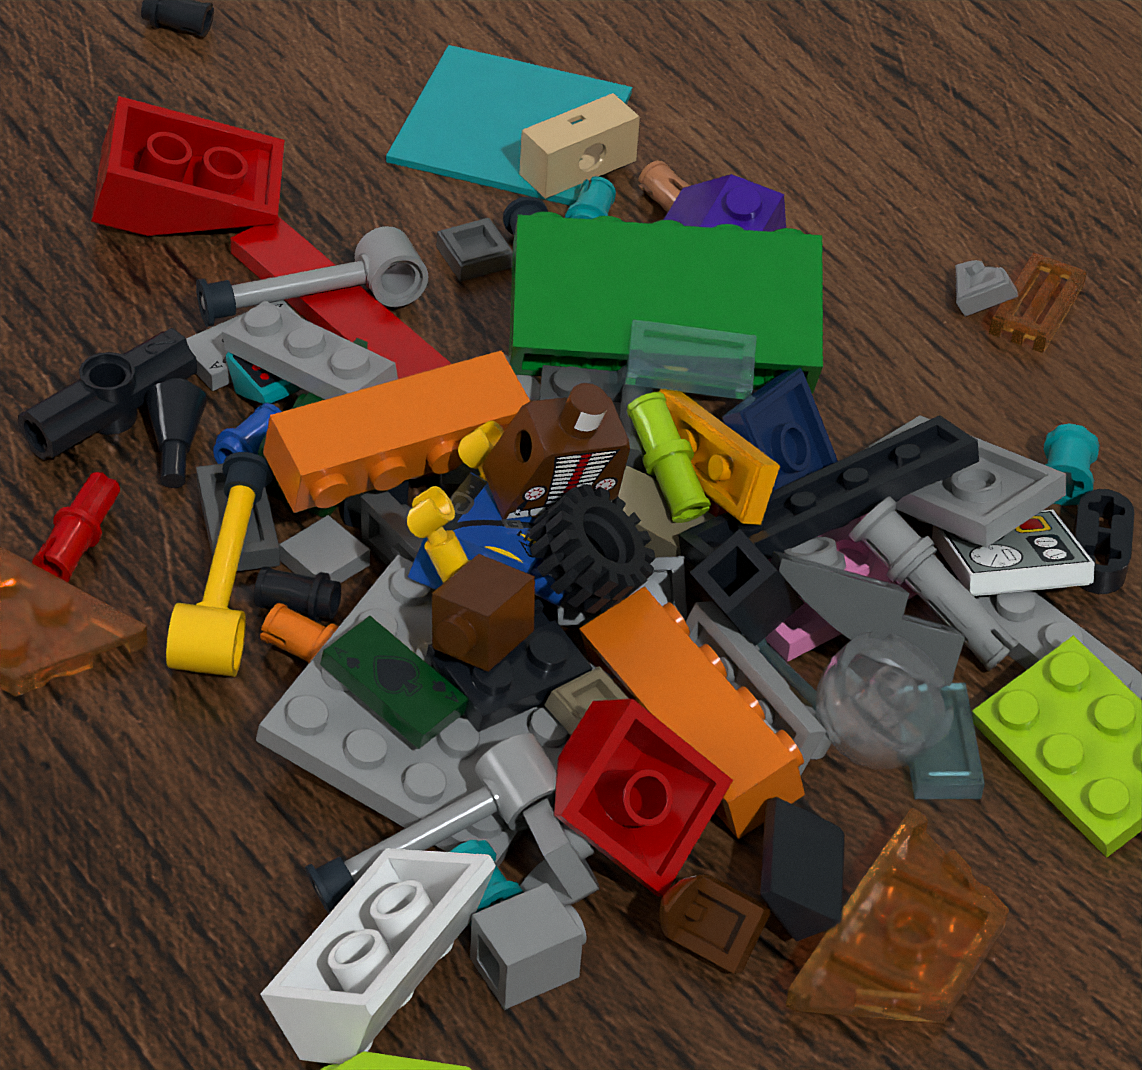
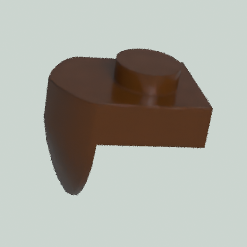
(713, 920)

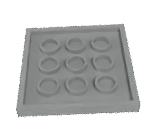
(358, 752)

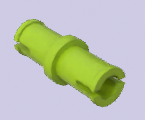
(668, 457)

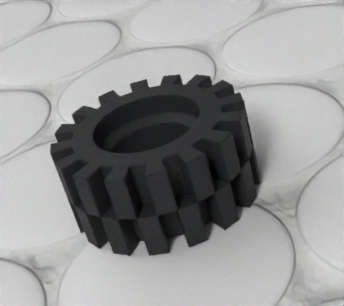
(592, 548)

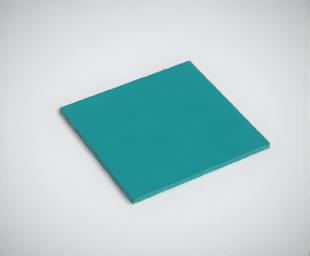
(475, 114)

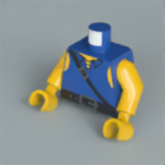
(472, 525)

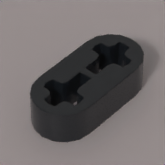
(1112, 542)

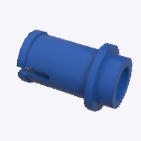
(246, 436)

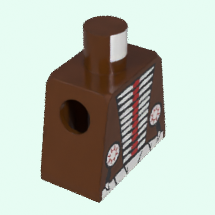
(555, 448)

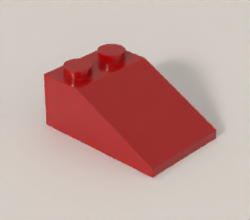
(184, 173)

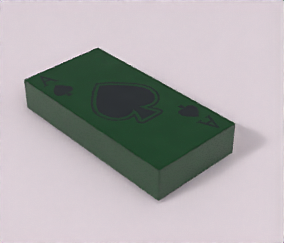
(394, 682)

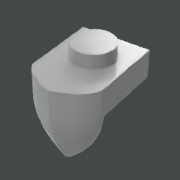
(564, 856)

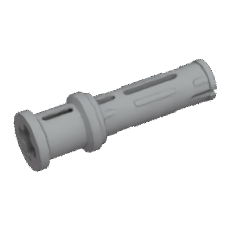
(914, 562)

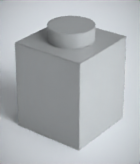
(527, 945)

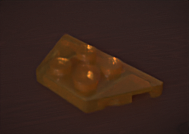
(53, 626)
(904, 936)

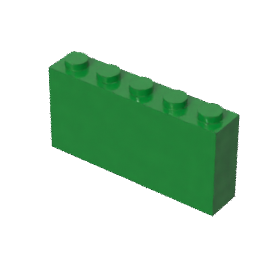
(589, 279)

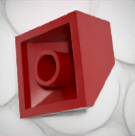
(636, 790)

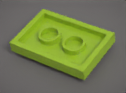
(1075, 739)

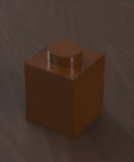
(483, 612)

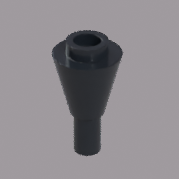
(175, 417)

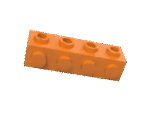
(388, 431)
(689, 692)

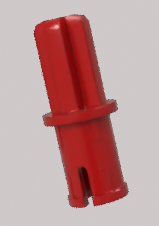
(77, 527)

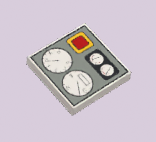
(1028, 558)

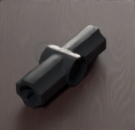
(105, 394)

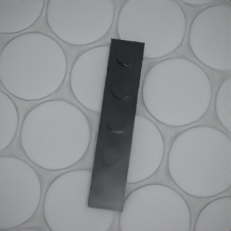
(843, 490)

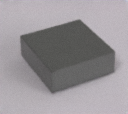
(474, 249)

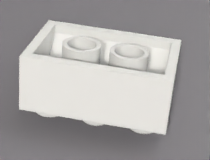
(375, 950)

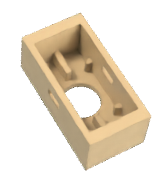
(564, 154)

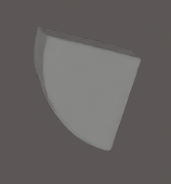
(981, 287)

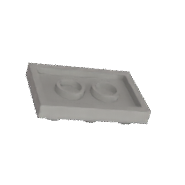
(985, 497)

